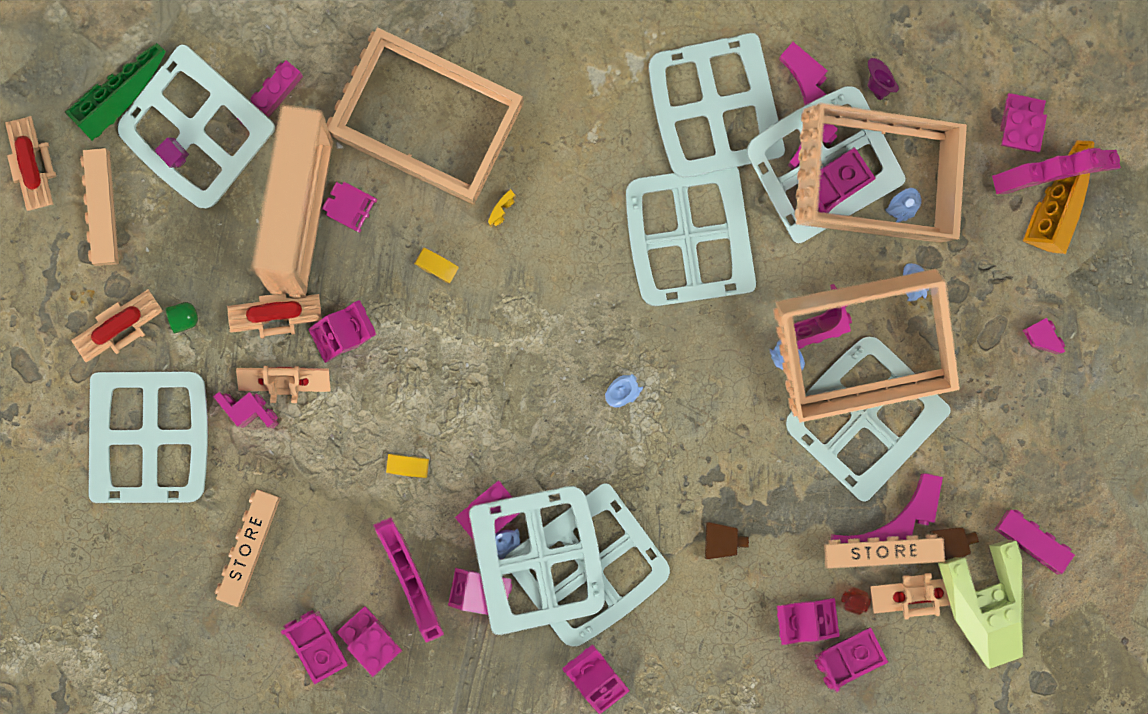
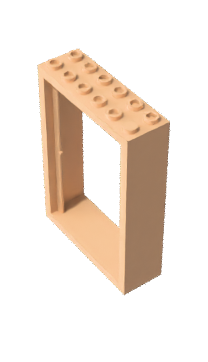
(399, 160)
(949, 181)
(293, 201)
(875, 393)

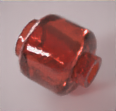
(856, 601)

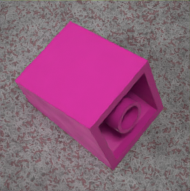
(468, 591)

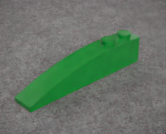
(107, 102)

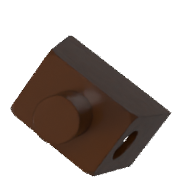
(723, 541)
(956, 541)

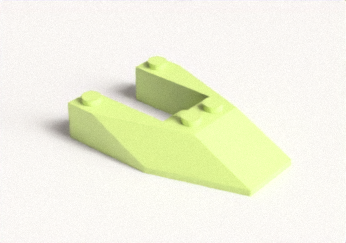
(993, 614)

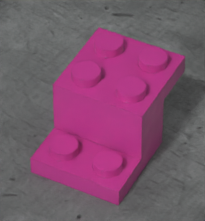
(1023, 123)
(342, 331)
(247, 409)
(492, 494)
(808, 621)
(369, 641)
(595, 679)

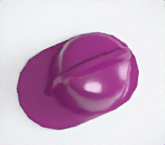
(881, 79)

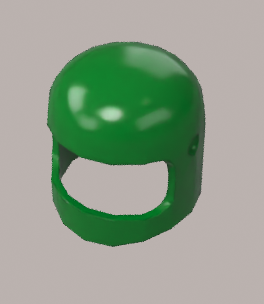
(182, 317)

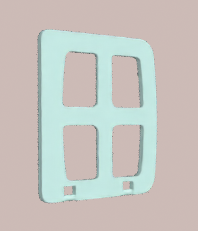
(712, 104)
(193, 129)
(886, 180)
(689, 236)
(148, 437)
(899, 448)
(562, 530)
(539, 559)

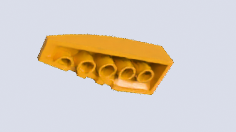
(1060, 210)

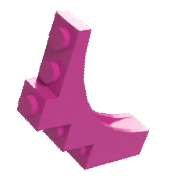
(807, 74)
(1056, 168)
(921, 507)
(410, 579)

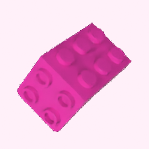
(842, 179)
(827, 325)
(315, 646)
(850, 659)

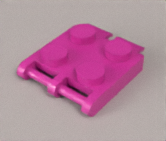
(348, 205)

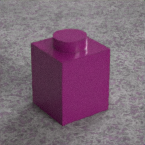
(172, 153)

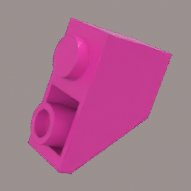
(1042, 336)

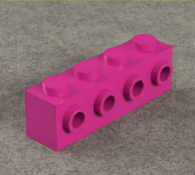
(276, 88)
(1034, 541)

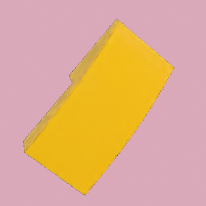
(497, 214)
(436, 265)
(407, 465)

